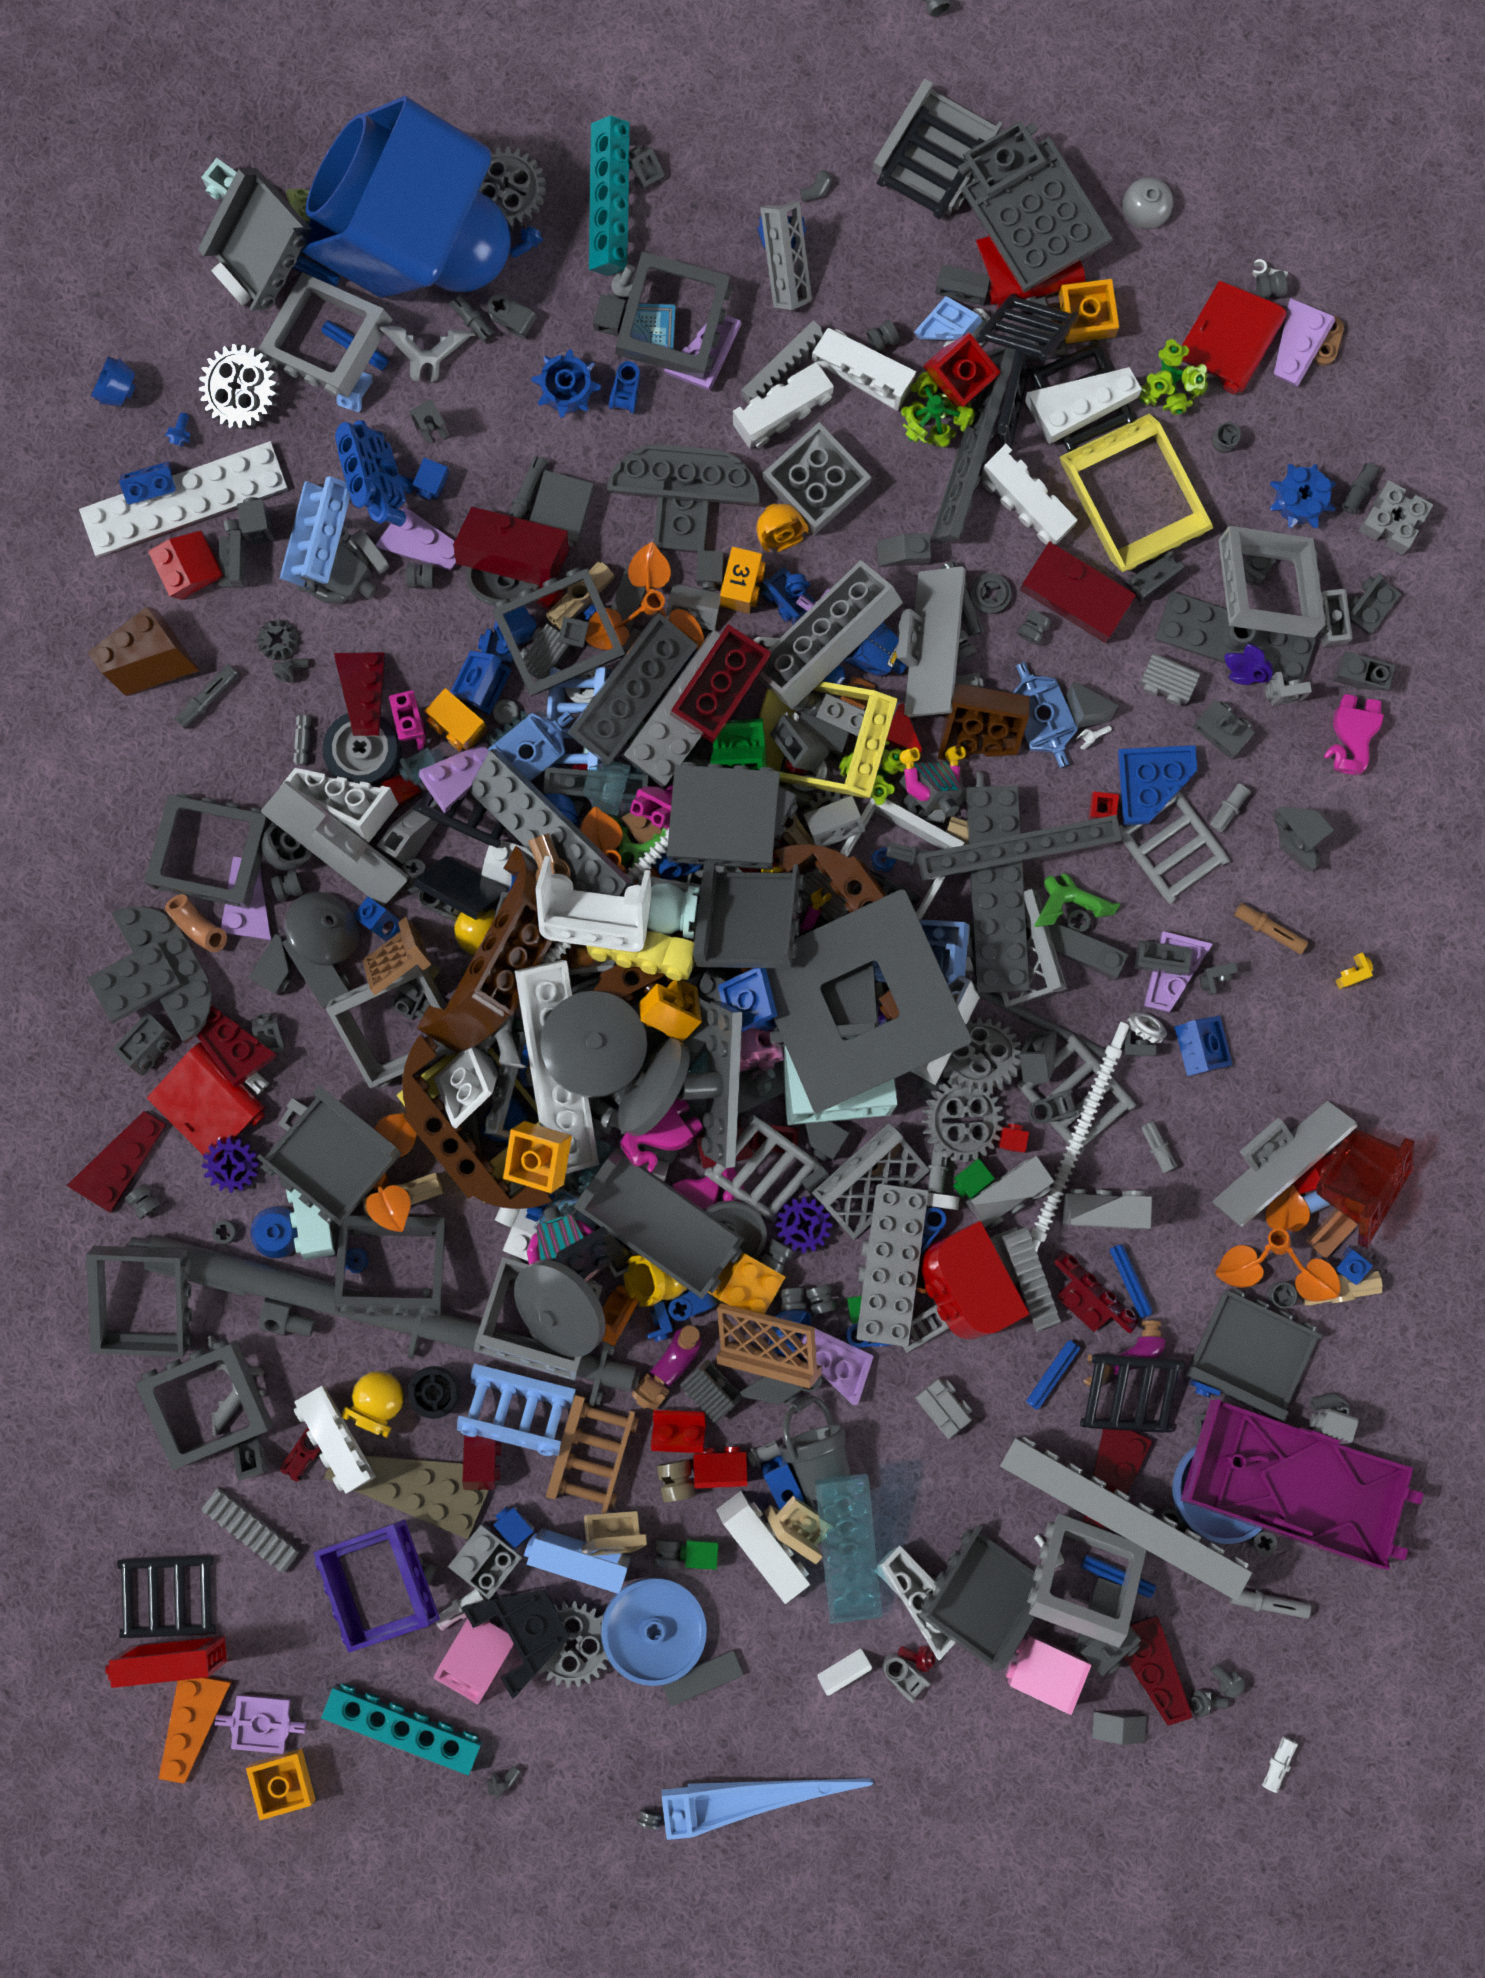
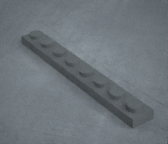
(1019, 847)

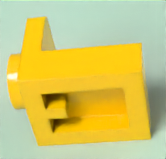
(1352, 976)

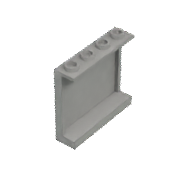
(949, 113)

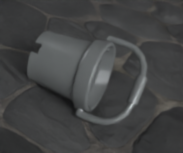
(816, 1452)

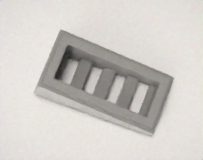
(927, 1335)

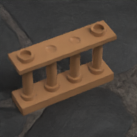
(567, 1460)

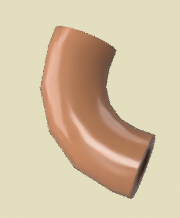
(195, 924)

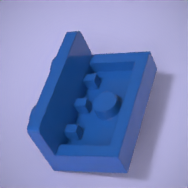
(774, 591)

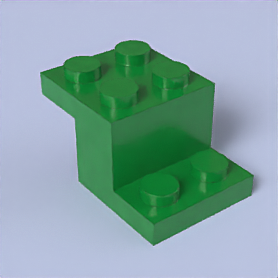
(741, 744)

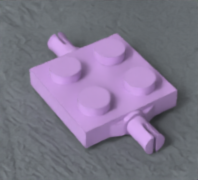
(260, 1723)

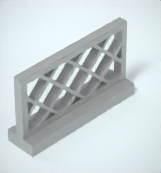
(1046, 953)
(855, 1169)

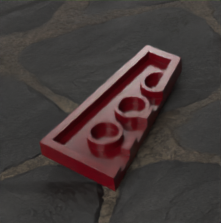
(233, 1048)
(115, 1167)
(1157, 1671)

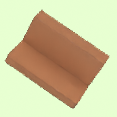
(1330, 1233)

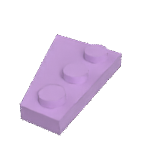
(727, 335)
(1300, 341)
(419, 541)
(453, 776)
(243, 921)
(1166, 988)
(841, 1364)

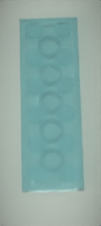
(848, 1548)

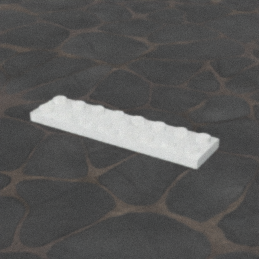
(198, 496)
(539, 993)

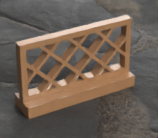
(396, 957)
(766, 1361)

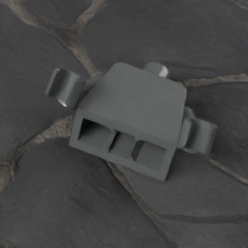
(347, 575)

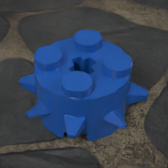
(571, 371)
(1289, 494)

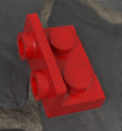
(678, 1431)

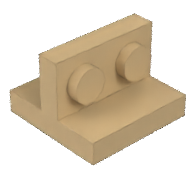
(797, 1527)
(612, 1534)

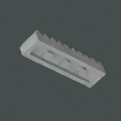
(782, 362)
(1031, 1279)
(250, 1530)

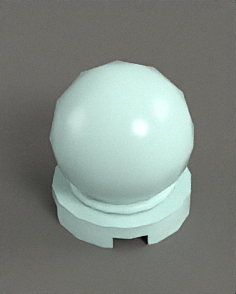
(673, 909)

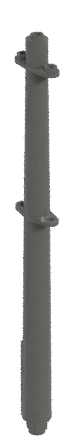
(247, 1276)

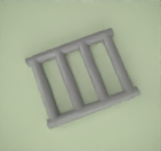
(1154, 872)
(1090, 1064)
(752, 1199)

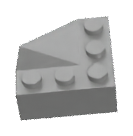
(817, 477)
(1009, 1191)
(1104, 1210)

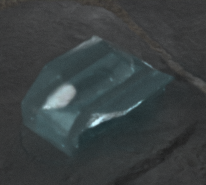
(606, 786)

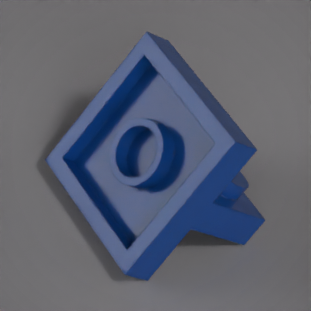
(481, 681)
(752, 997)
(1203, 1045)

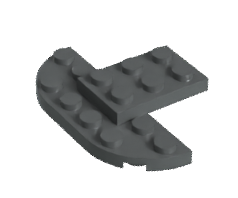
(685, 484)
(157, 969)

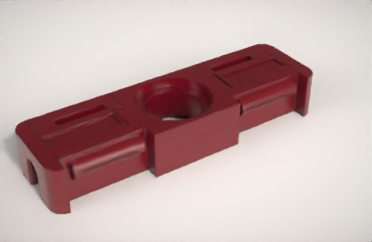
(299, 1458)

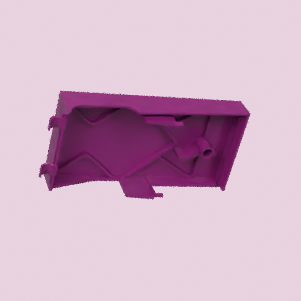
(1299, 1485)

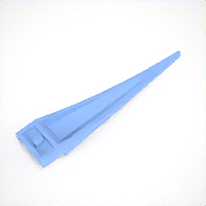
(712, 1805)

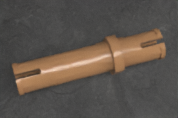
(1264, 924)

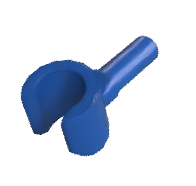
(535, 1213)

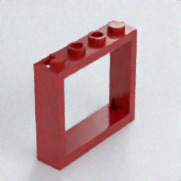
(167, 1662)

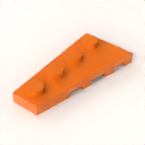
(191, 1719)

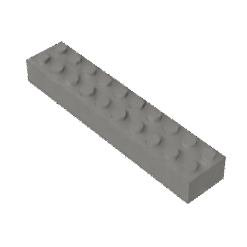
(1127, 1519)

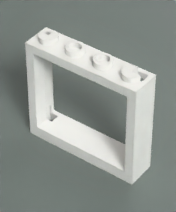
(914, 825)

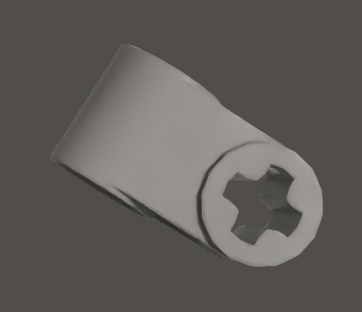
(907, 1680)

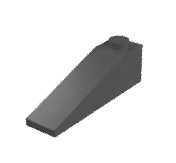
(572, 783)
(1086, 951)

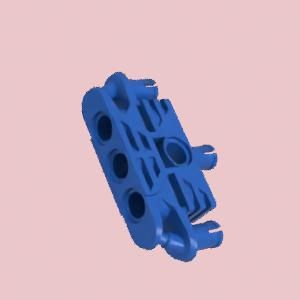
(372, 472)

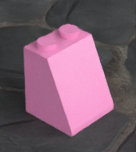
(474, 1659)
(1048, 1673)

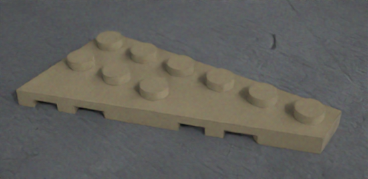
(424, 1490)

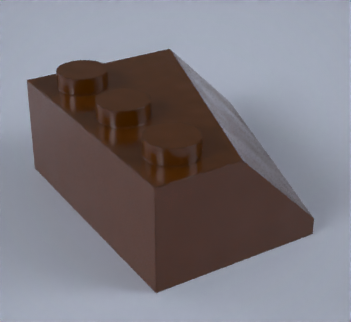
(142, 654)
(984, 722)

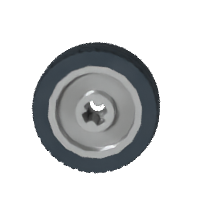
(373, 766)

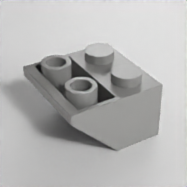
(485, 1560)

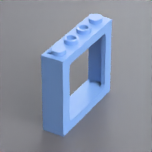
(565, 1557)

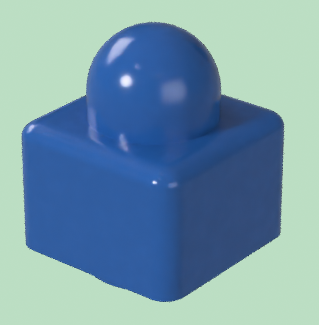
(405, 205)

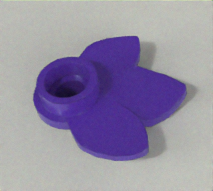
(1249, 666)

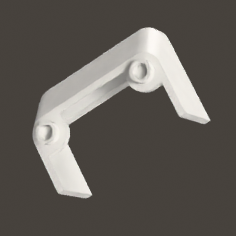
(592, 917)

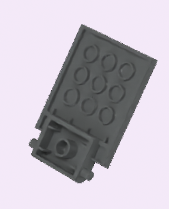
(1031, 205)

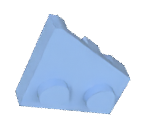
(948, 322)

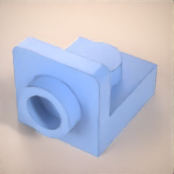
(354, 400)

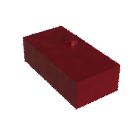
(510, 546)
(1077, 592)
(720, 683)

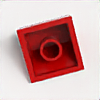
(961, 369)
(185, 564)
(720, 1468)

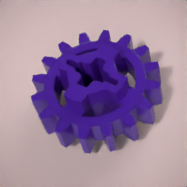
(219, 1165)
(790, 1230)

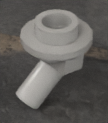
(623, 282)

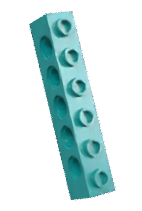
(609, 195)
(338, 1713)

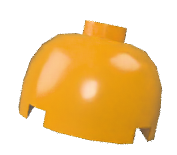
(780, 527)

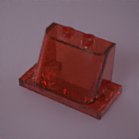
(1365, 1179)

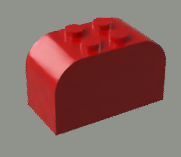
(970, 1284)

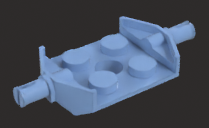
(1048, 734)
(543, 736)

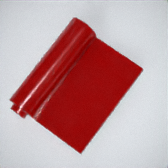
(1004, 283)
(1233, 335)
(204, 1101)

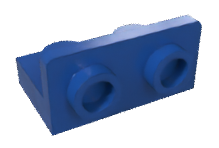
(147, 483)

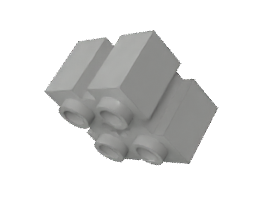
(1381, 519)

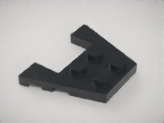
(595, 1253)
(531, 1626)

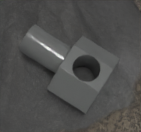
(277, 1319)

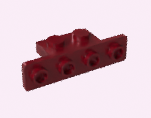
(1089, 1298)

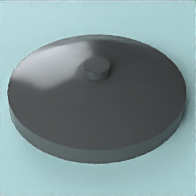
(593, 1044)
(654, 1087)
(559, 1308)

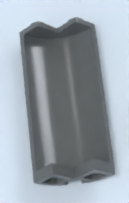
(660, 1224)

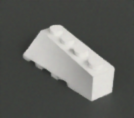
(334, 1439)
(912, 1586)

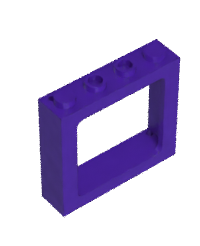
(343, 1606)

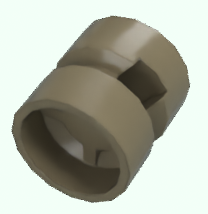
(676, 1480)

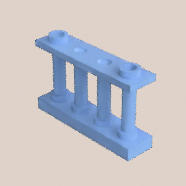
(316, 532)
(557, 707)
(510, 1385)

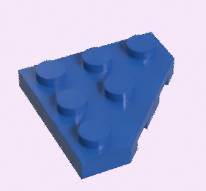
(1152, 779)

